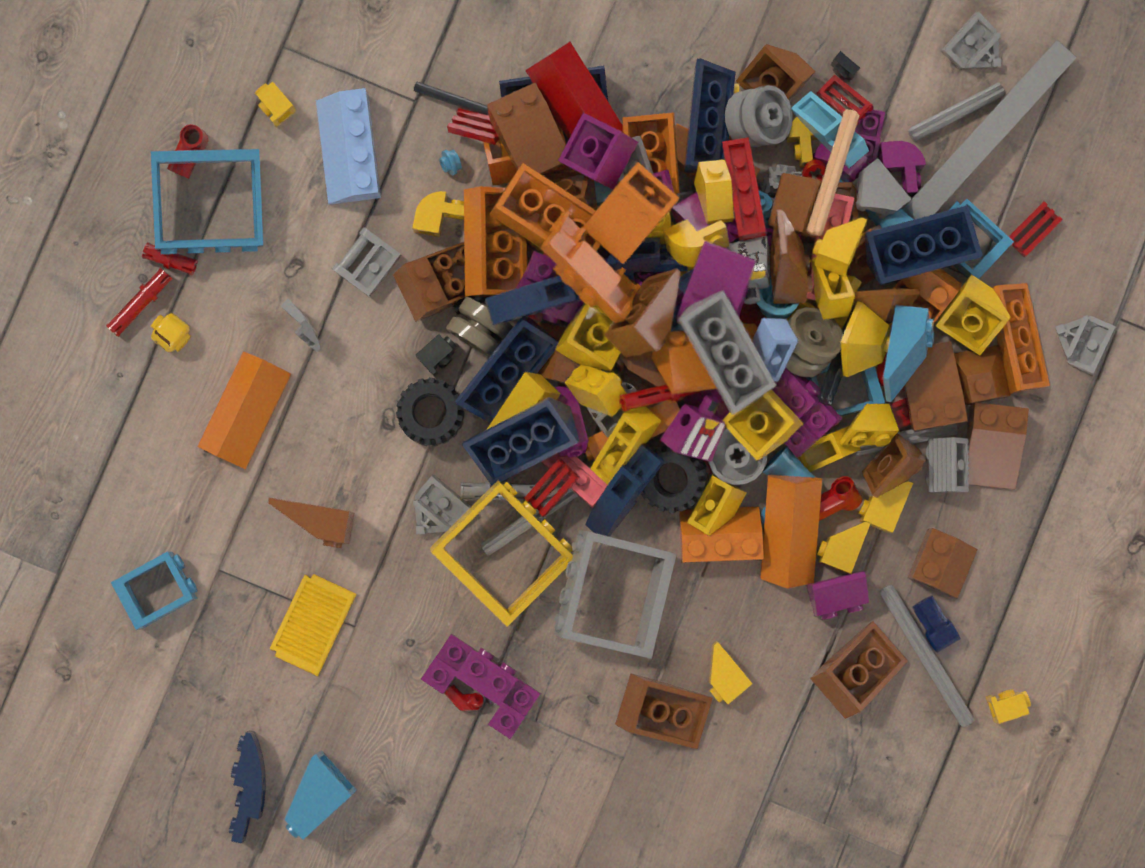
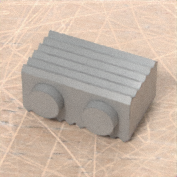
(947, 465)

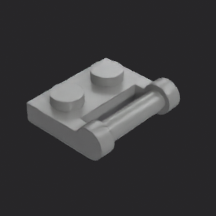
(374, 265)

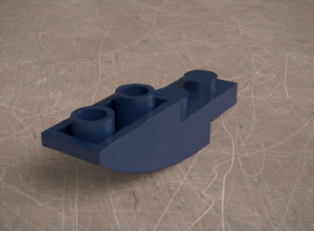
(646, 258)
(530, 300)
(623, 490)
(251, 776)

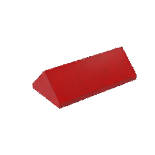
(571, 90)

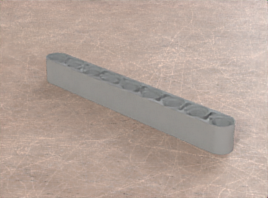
(990, 132)

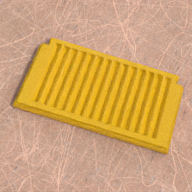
(312, 623)

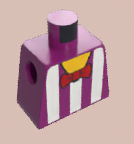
(696, 430)

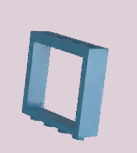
(207, 156)

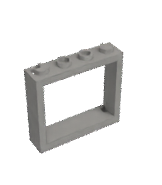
(653, 604)

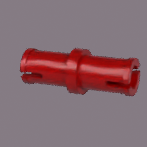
(170, 261)

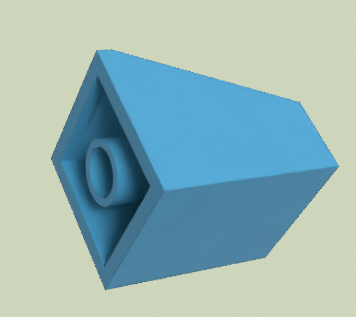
(317, 796)

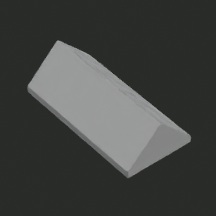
(726, 351)

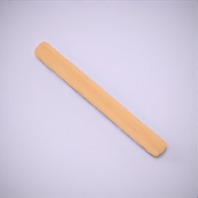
(833, 172)

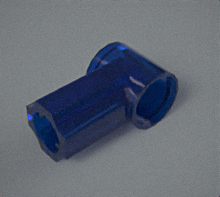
(939, 630)

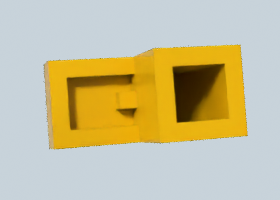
(801, 134)
(432, 210)
(686, 243)

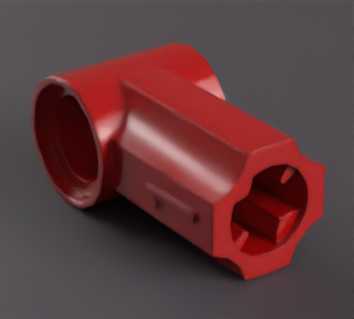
(185, 169)
(842, 495)

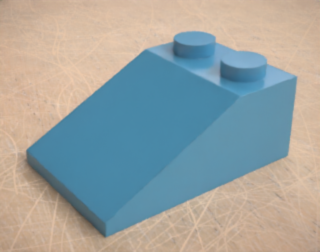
(907, 348)

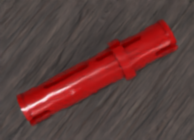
(139, 302)
(649, 397)

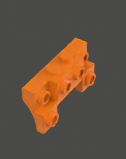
(587, 271)

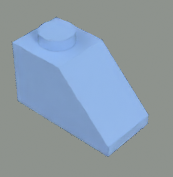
(775, 344)

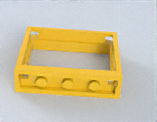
(507, 615)

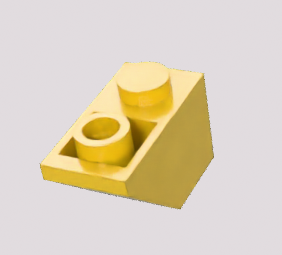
(871, 427)

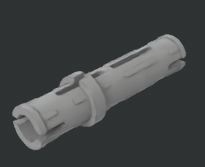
(477, 490)

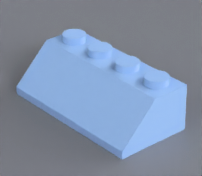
(348, 147)

